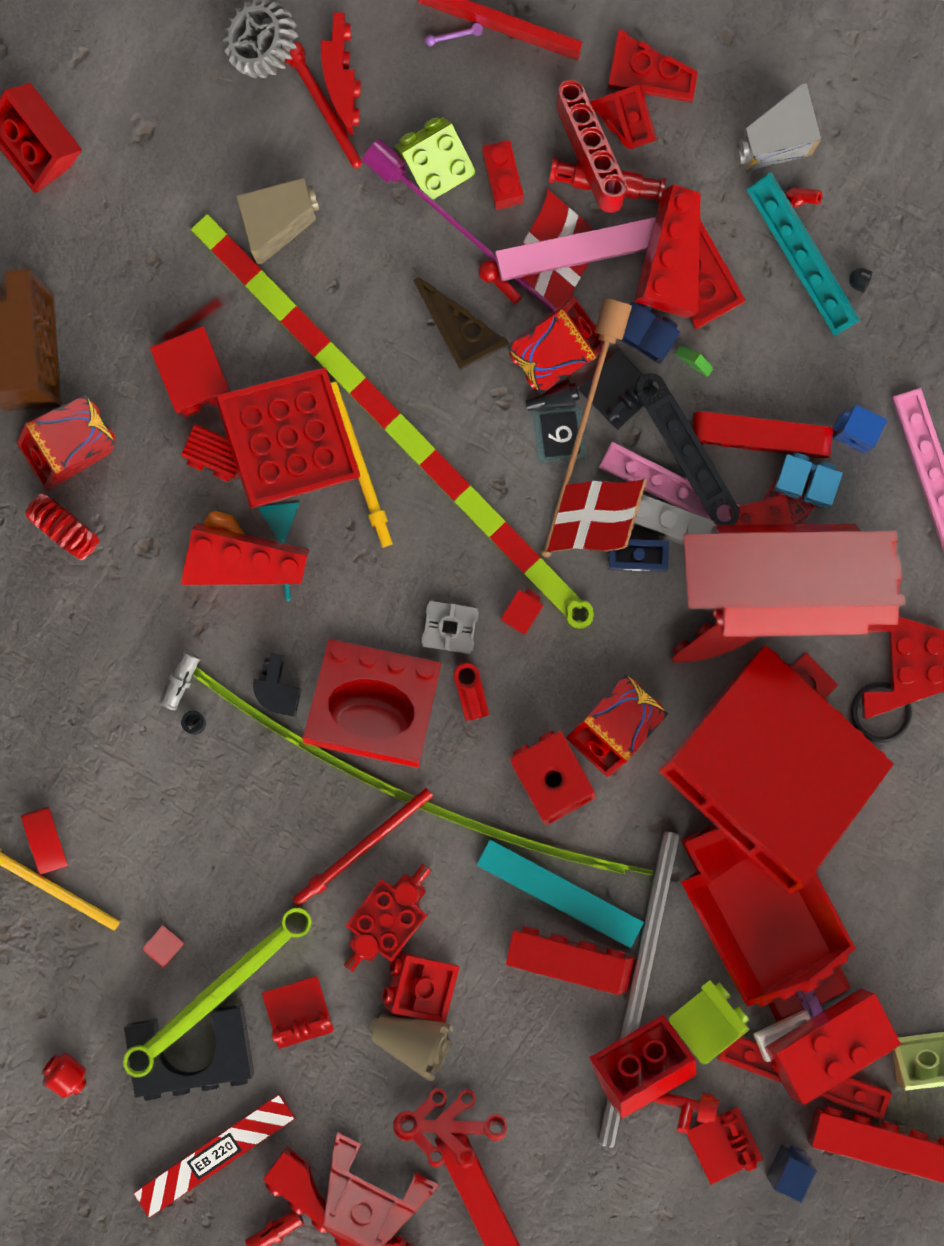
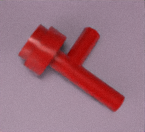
(706, 1108)

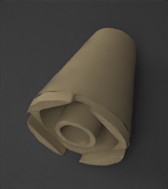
(413, 1041)

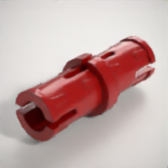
(276, 1230)

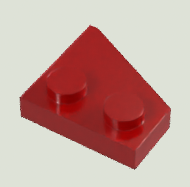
(627, 116)

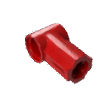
(471, 694)

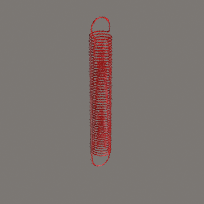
(211, 307)

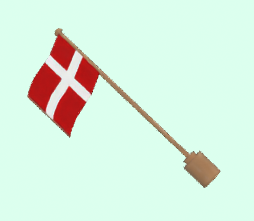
(596, 512)

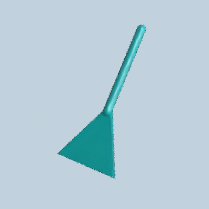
(280, 520)

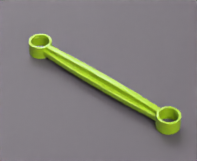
(216, 992)

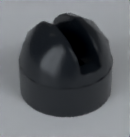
(860, 279)
(191, 718)

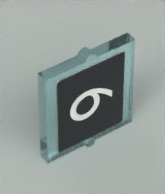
(557, 434)

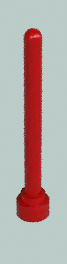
(298, 62)

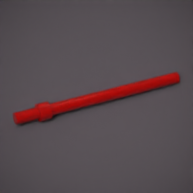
(319, 882)

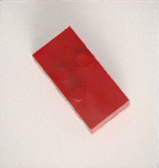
(832, 1046)

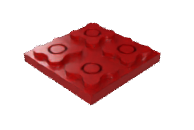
(287, 437)

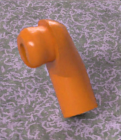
(223, 521)

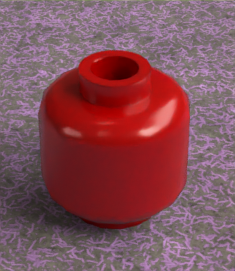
(64, 1075)

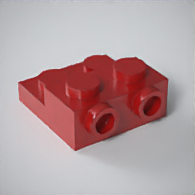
(420, 987)

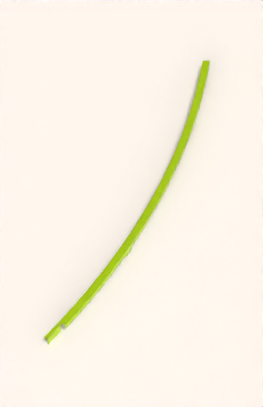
(406, 797)

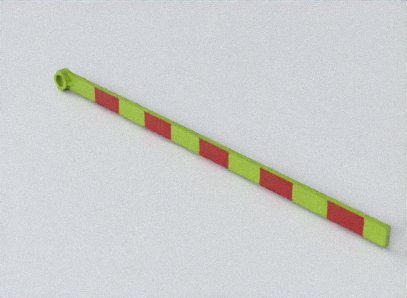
(392, 421)

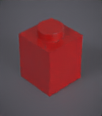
(522, 611)

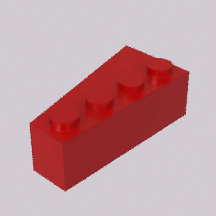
(672, 258)
(240, 559)
(570, 961)

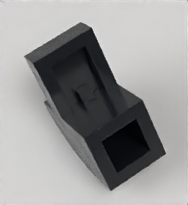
(271, 694)

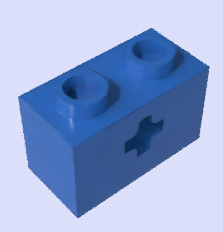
(859, 428)

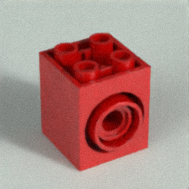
(546, 759)

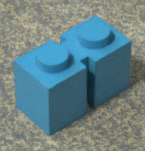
(822, 484)

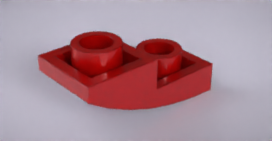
(44, 840)

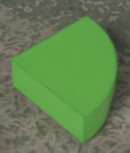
(694, 360)

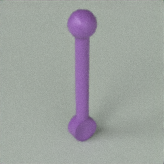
(475, 30)

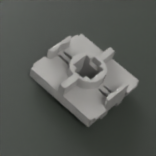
(441, 612)

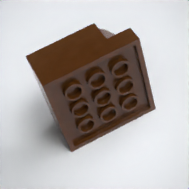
(28, 344)

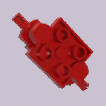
(387, 918)

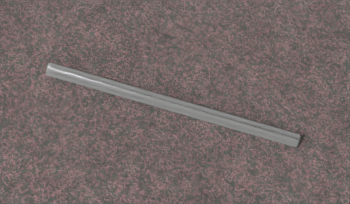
(643, 964)

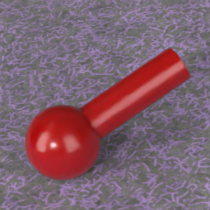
(490, 273)

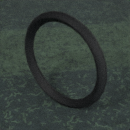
(858, 726)

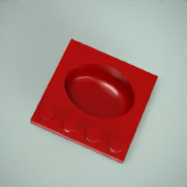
(372, 703)

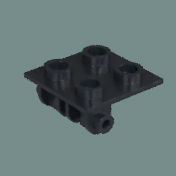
(616, 390)

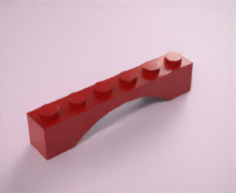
(294, 1181)

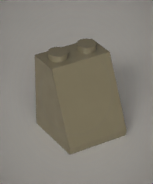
(276, 216)

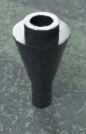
(559, 396)

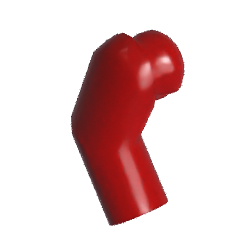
(799, 196)

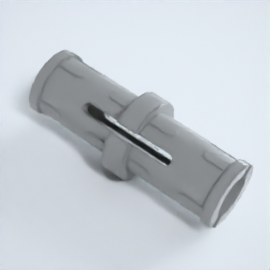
(179, 680)

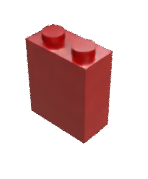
(190, 371)

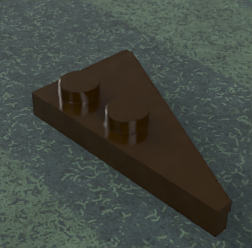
(463, 334)

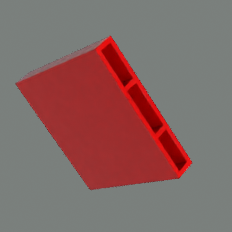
(777, 769)

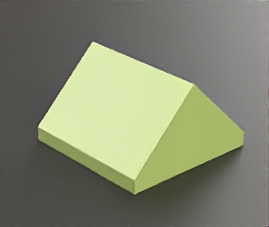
(920, 1061)

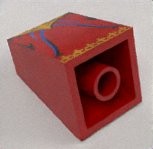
(556, 345)
(65, 441)
(617, 725)

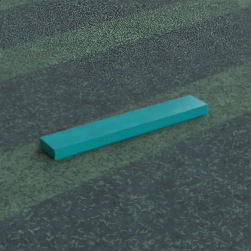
(802, 254)
(560, 893)

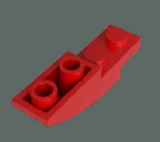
(341, 83)
(707, 645)

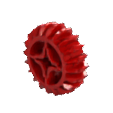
(61, 526)

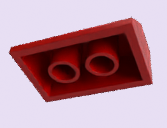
(34, 137)
(643, 1066)

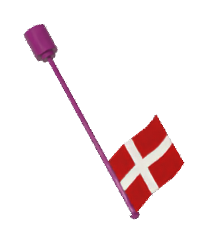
(553, 222)

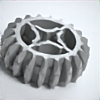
(270, 40)

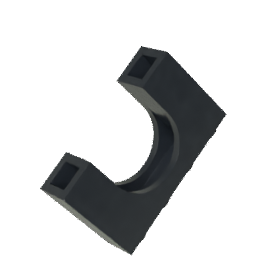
(230, 1064)

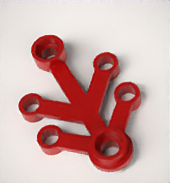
(445, 1127)

